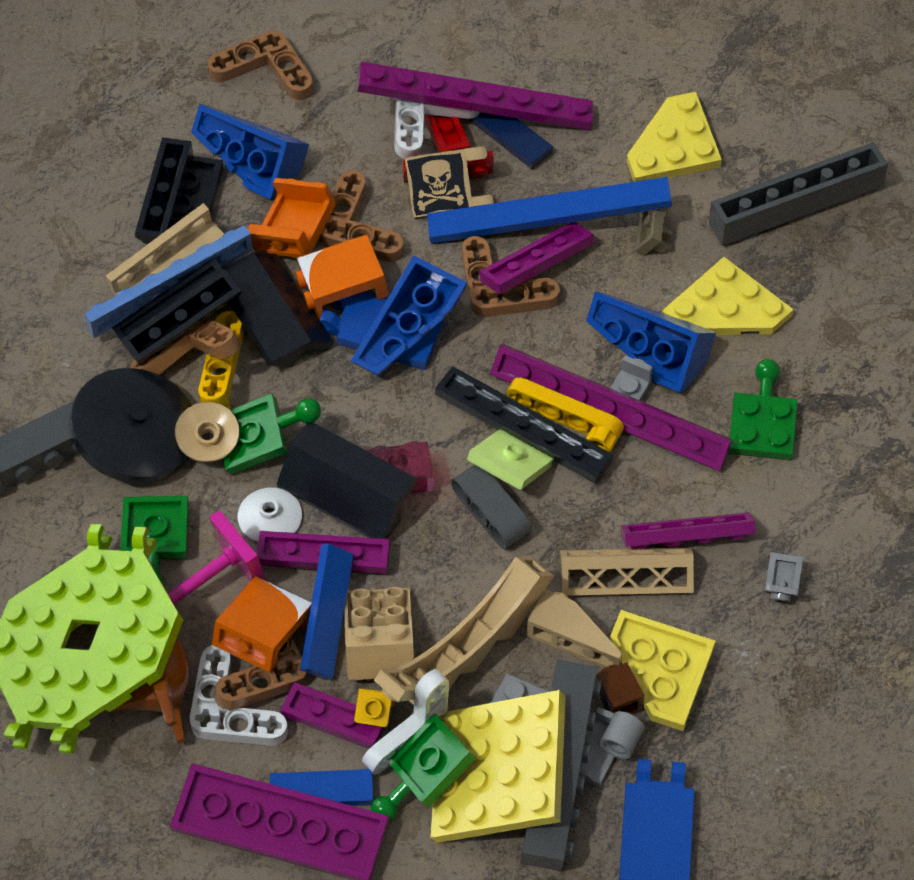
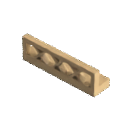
(174, 244)
(624, 559)

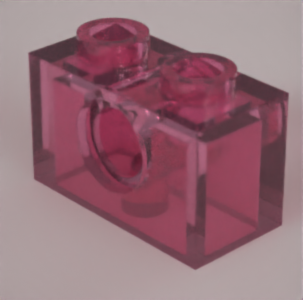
(414, 459)

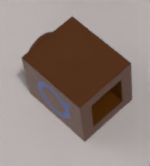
(620, 689)

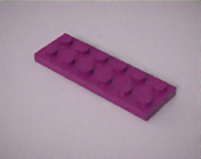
(279, 823)

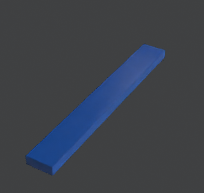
(549, 210)

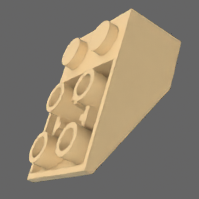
(377, 631)

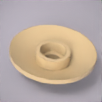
(202, 419)

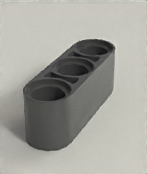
(491, 506)

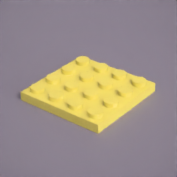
(514, 772)

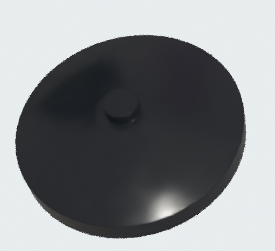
(127, 425)

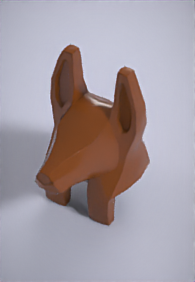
(165, 693)

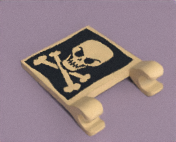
(442, 181)

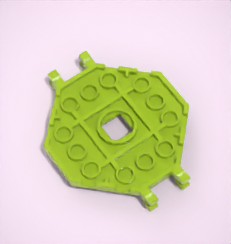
(132, 644)

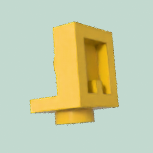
(373, 707)

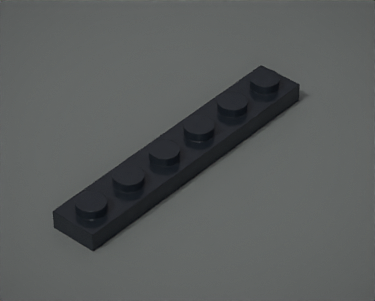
(524, 424)

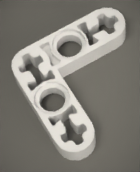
(417, 110)
(429, 698)
(208, 707)

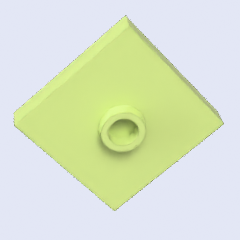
(510, 459)

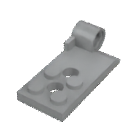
(611, 736)

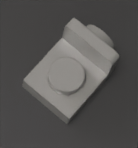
(633, 378)

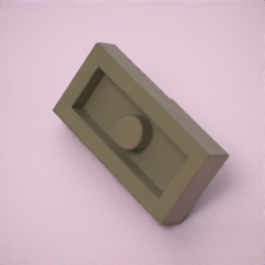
(652, 233)

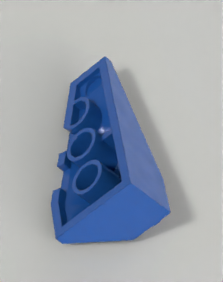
(250, 149)
(412, 309)
(665, 342)

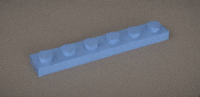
(224, 250)

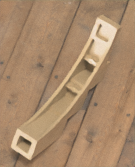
(469, 643)

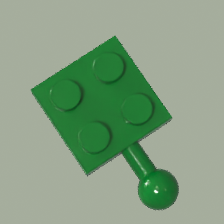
(761, 422)
(262, 430)
(166, 521)
(426, 765)

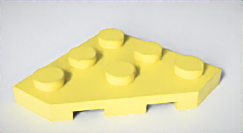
(674, 142)
(730, 303)
(665, 664)

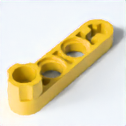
(224, 381)
(600, 426)

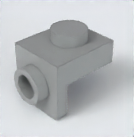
(783, 576)

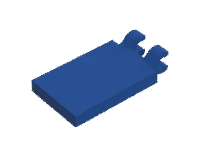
(359, 316)
(657, 826)

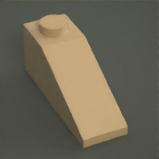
(567, 627)

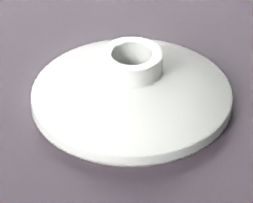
(284, 518)

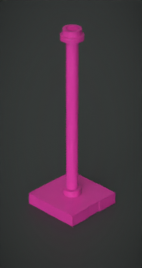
(234, 552)

